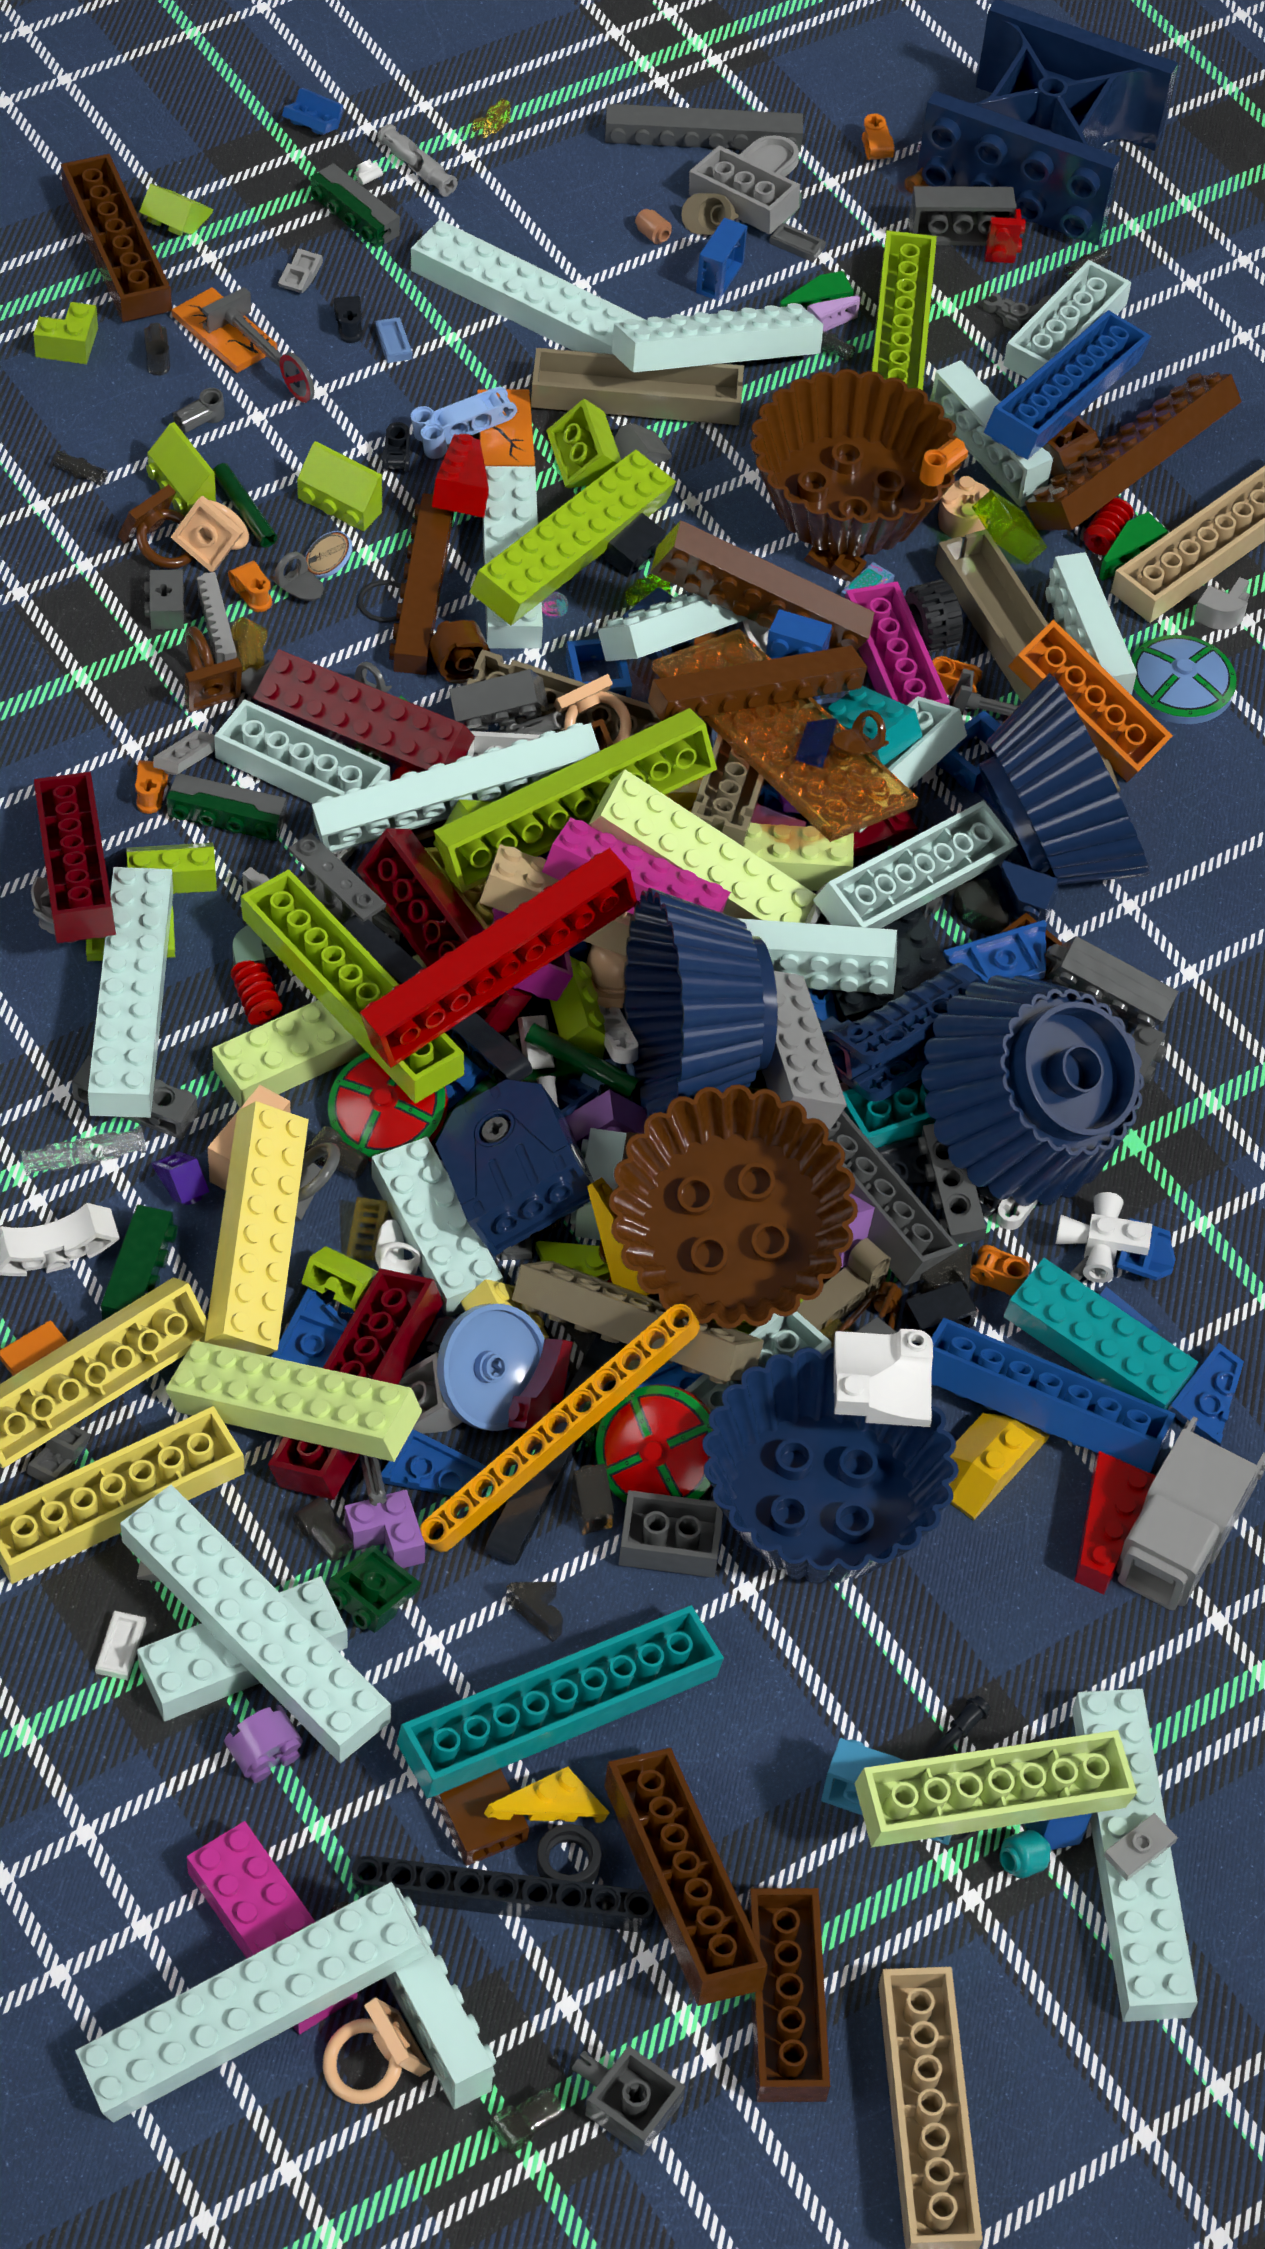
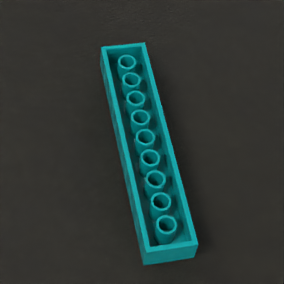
(558, 1701)

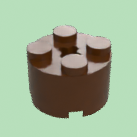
(456, 649)

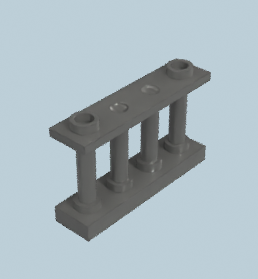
(334, 882)

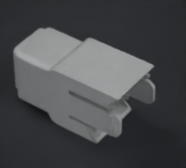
(1186, 1518)

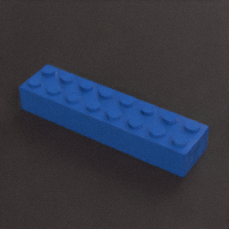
(1048, 1396)

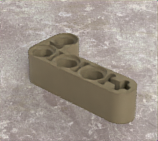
(848, 1288)

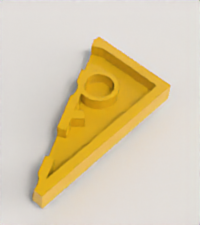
(550, 1799)

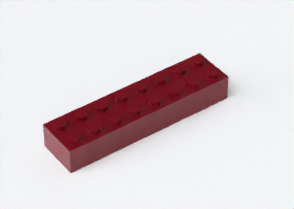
(360, 714)
(74, 857)
(429, 910)
(373, 1346)

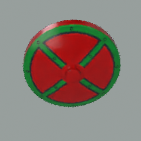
(377, 1113)
(655, 1443)

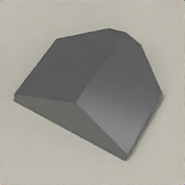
(644, 440)

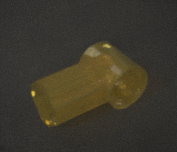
(250, 640)

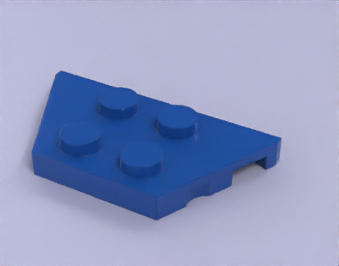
(1004, 954)
(311, 1332)

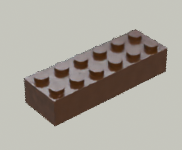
(791, 2008)

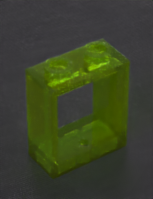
(1009, 527)

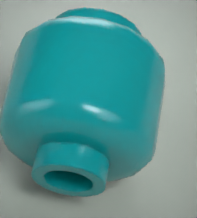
(1025, 1854)

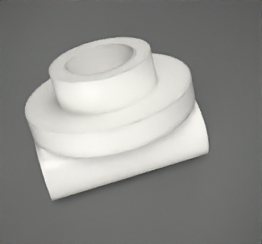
(367, 172)

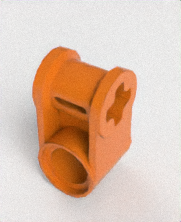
(876, 138)
(251, 586)
(950, 671)
(150, 787)
(999, 1269)

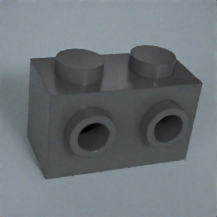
(1150, 1049)

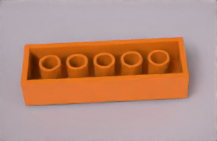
(1111, 715)

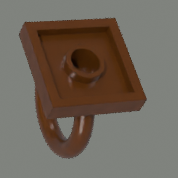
(146, 519)
(209, 682)

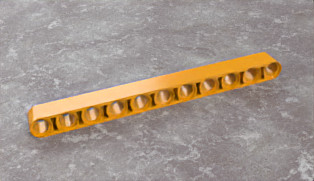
(544, 1430)

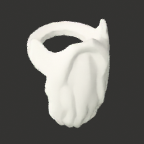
(391, 1247)

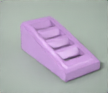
(834, 313)

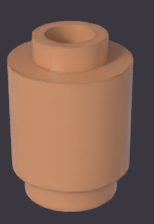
(653, 226)

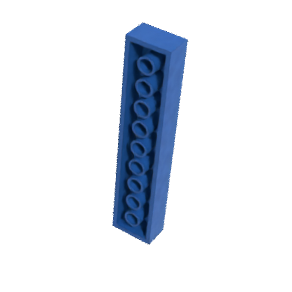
(1066, 385)

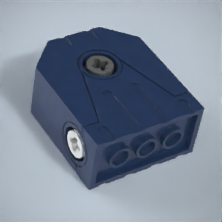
(513, 1163)

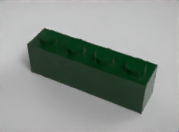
(139, 1258)

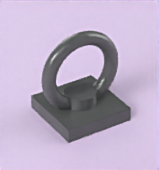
(313, 1177)

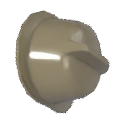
(705, 211)

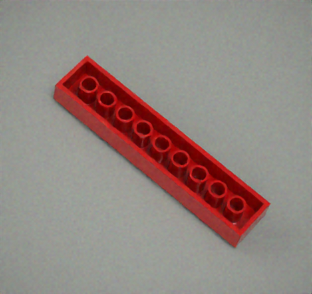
(499, 957)

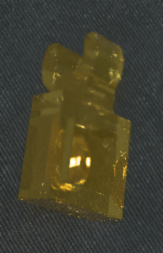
(496, 118)

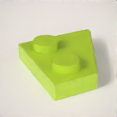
(576, 1256)

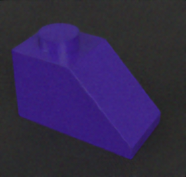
(181, 1177)

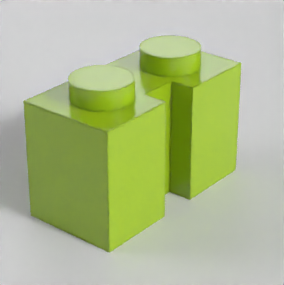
(340, 1274)

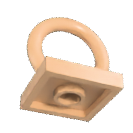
(211, 532)
(591, 696)
(393, 2041)

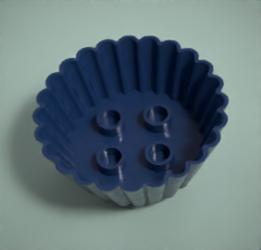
(1059, 793)
(696, 999)
(1031, 1086)
(818, 1485)

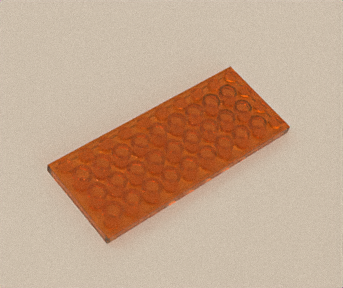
(836, 798)

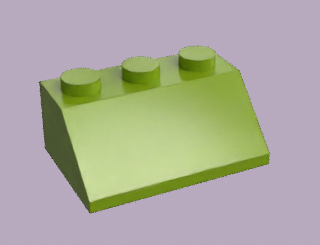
(583, 444)
(181, 466)
(340, 487)
(190, 864)
(579, 1013)

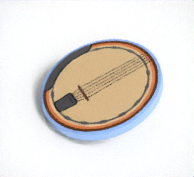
(328, 554)

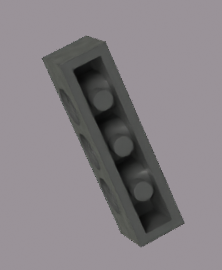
(170, 1119)
(960, 1227)

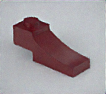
(884, 833)
(544, 1387)

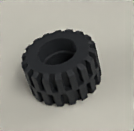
(936, 614)

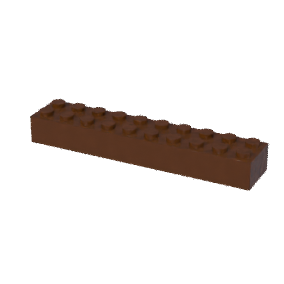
(1132, 451)

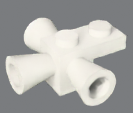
(1104, 1236)

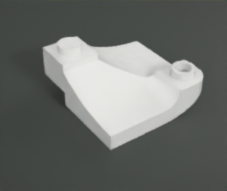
(884, 1376)

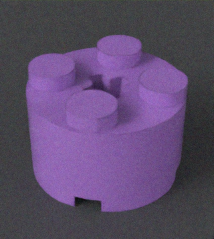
(264, 1742)

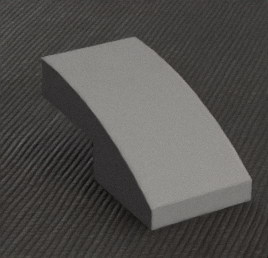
(301, 271)

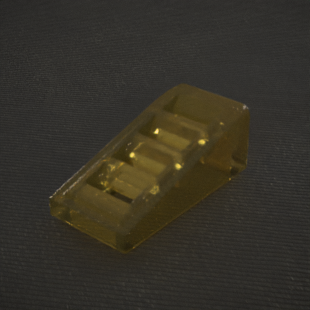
(370, 1206)

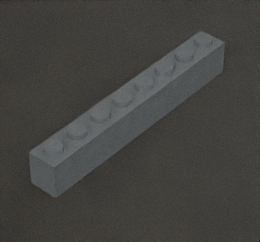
(697, 126)

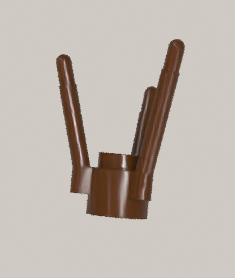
(884, 1301)

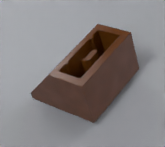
(1071, 445)

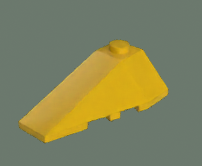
(620, 1275)

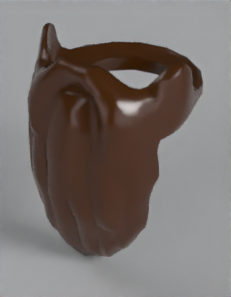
(856, 742)

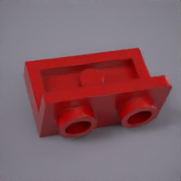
(1004, 238)

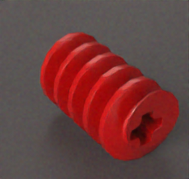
(1107, 525)
(256, 991)

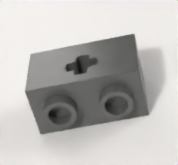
(166, 599)

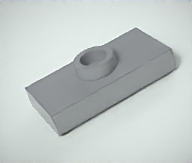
(1140, 1846)

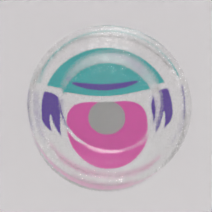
(555, 605)

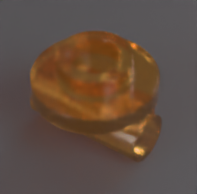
(915, 180)

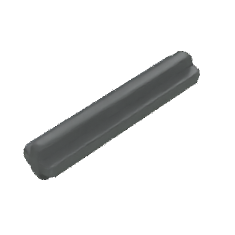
(373, 1479)

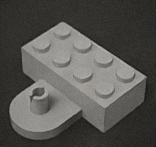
(752, 180)

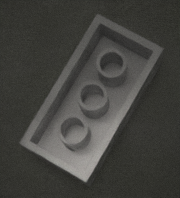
(958, 213)

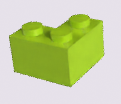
(69, 338)

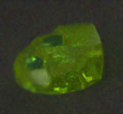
(644, 587)

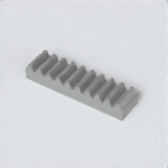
(215, 618)

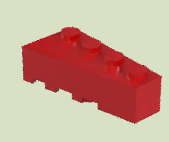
(462, 478)
(1112, 1510)

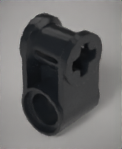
(348, 317)
(397, 447)

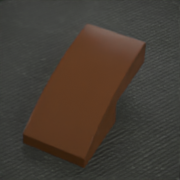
(839, 566)

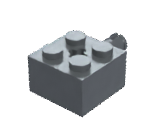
(617, 2089)

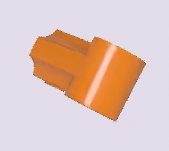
(941, 461)

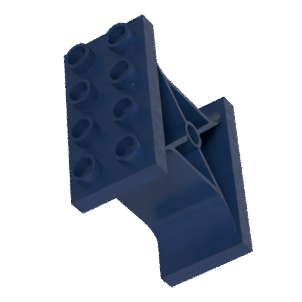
(1048, 115)

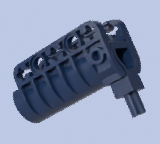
(892, 1036)

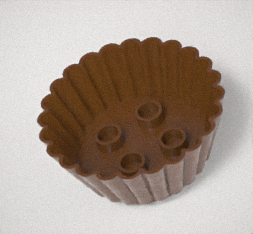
(849, 459)
(733, 1206)

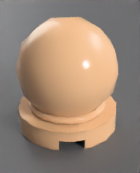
(607, 976)

